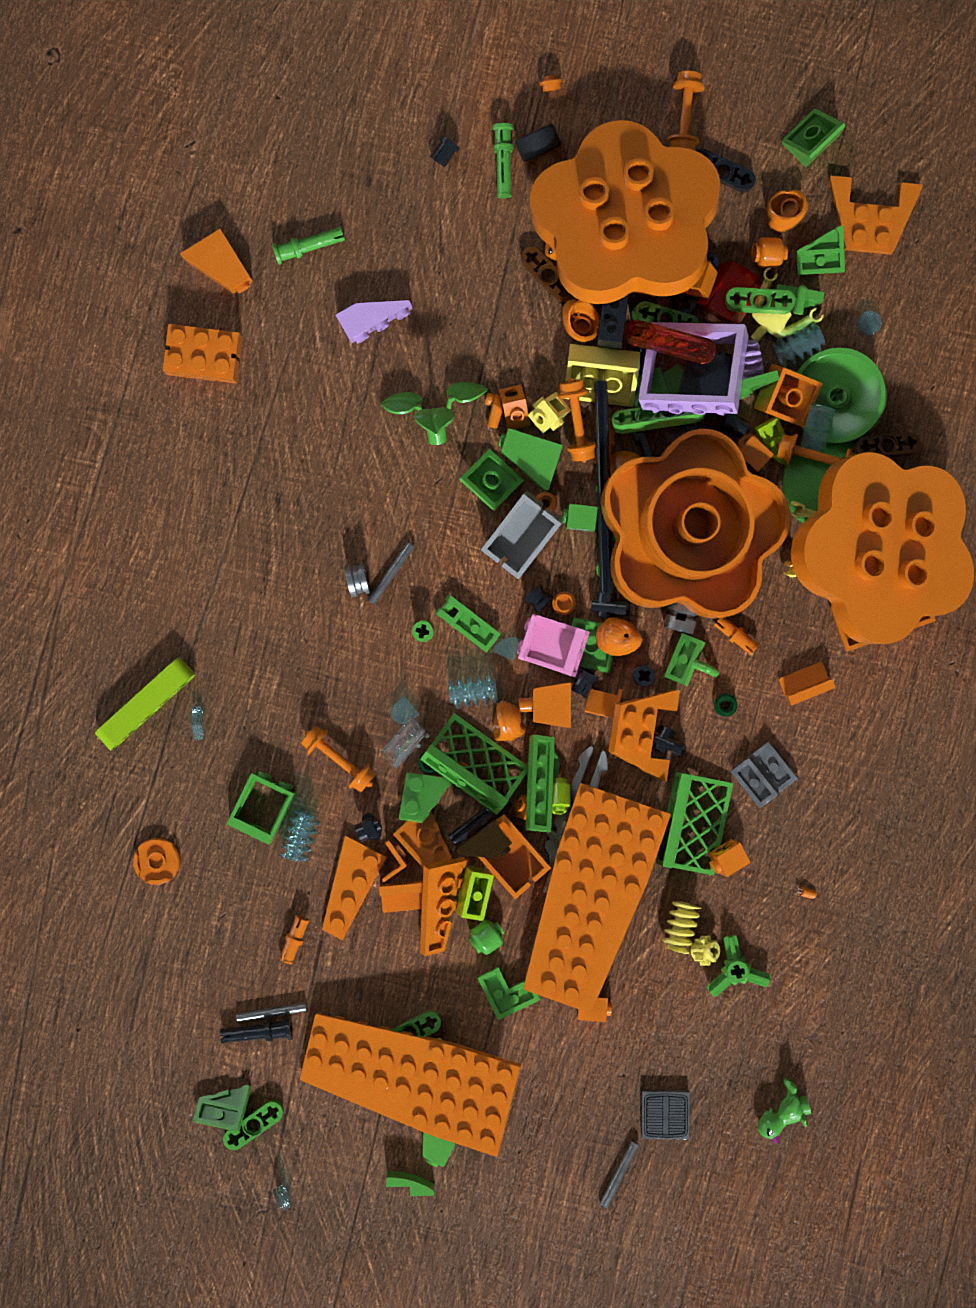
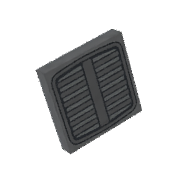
(665, 1114)

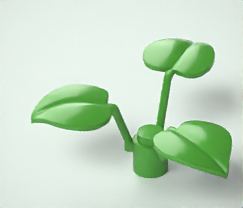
(434, 419)

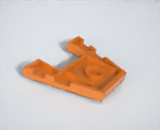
(872, 226)
(634, 731)

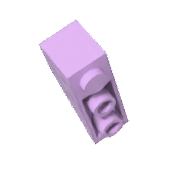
(366, 317)

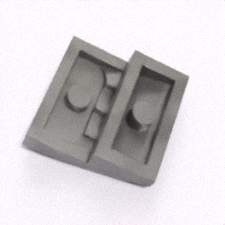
(764, 774)

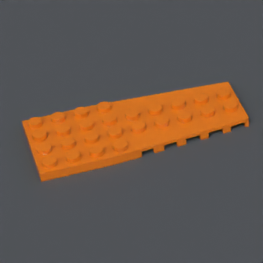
(593, 894)
(414, 1080)

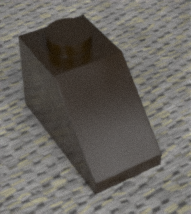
(487, 842)

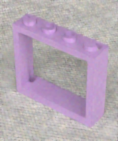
(699, 404)

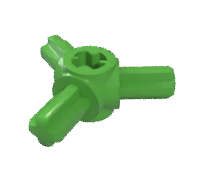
(746, 974)

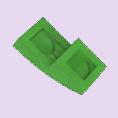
(418, 1185)

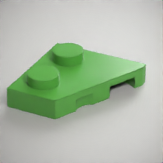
(822, 255)
(757, 382)
(421, 795)
(223, 1109)

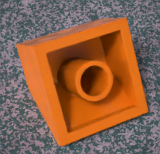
(788, 397)

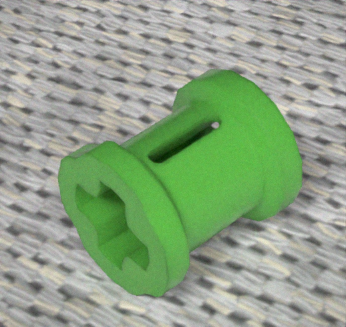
(416, 635)

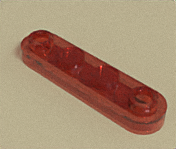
(670, 341)

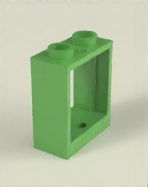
(250, 828)

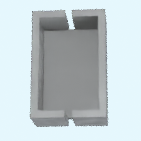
(522, 534)

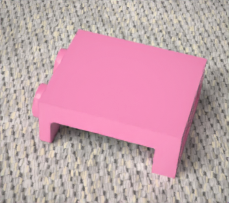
(553, 644)

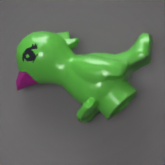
(790, 1111)

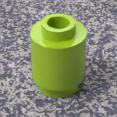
(561, 796)

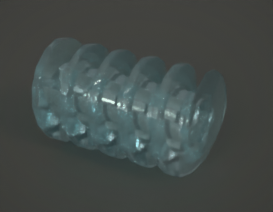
(798, 344)
(472, 691)
(300, 837)

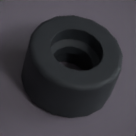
(538, 142)

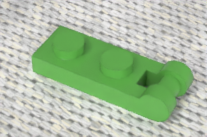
(468, 624)

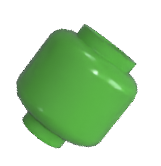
(486, 937)

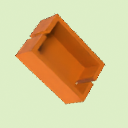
(202, 353)
(519, 863)

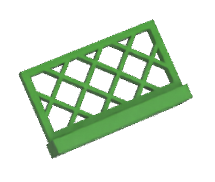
(461, 775)
(677, 808)

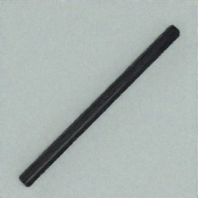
(603, 474)

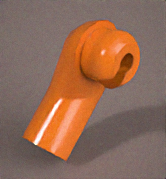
(496, 409)

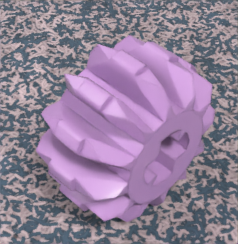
(753, 360)

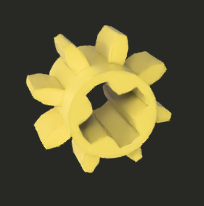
(705, 950)

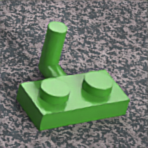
(804, 297)
(686, 660)

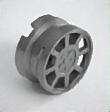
(356, 579)

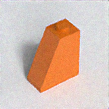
(219, 262)

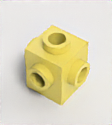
(549, 412)

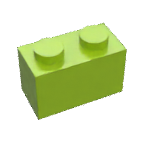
(474, 893)

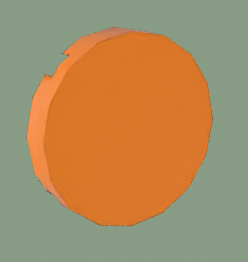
(156, 861)

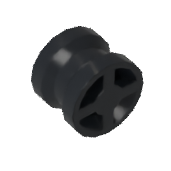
(538, 598)

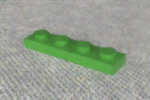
(540, 783)

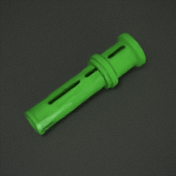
(503, 149)
(297, 247)

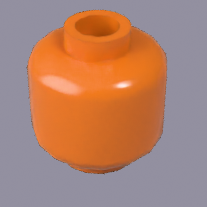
(769, 252)

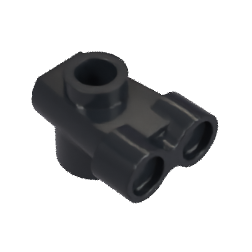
(606, 605)
(664, 741)
(369, 828)

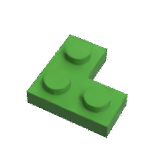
(502, 998)

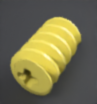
(680, 927)

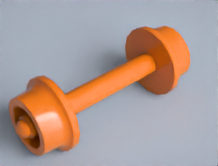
(689, 83)
(573, 389)
(788, 448)
(315, 739)

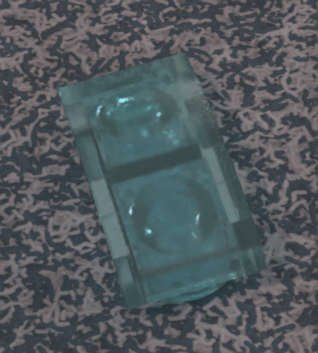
(818, 427)

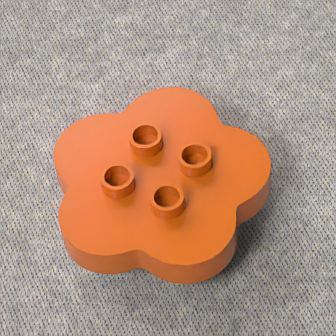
(627, 214)
(693, 526)
(885, 546)

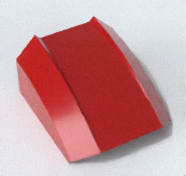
(729, 276)

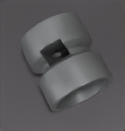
(673, 623)

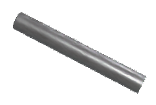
(390, 573)
(271, 1012)
(619, 1173)

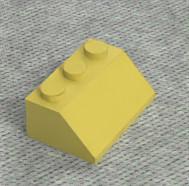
(615, 366)

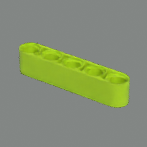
(145, 703)

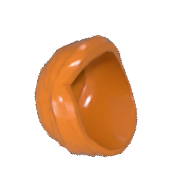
(786, 209)
(581, 320)
(612, 640)
(507, 722)

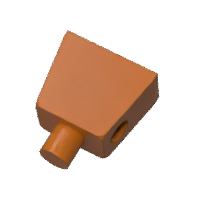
(549, 705)

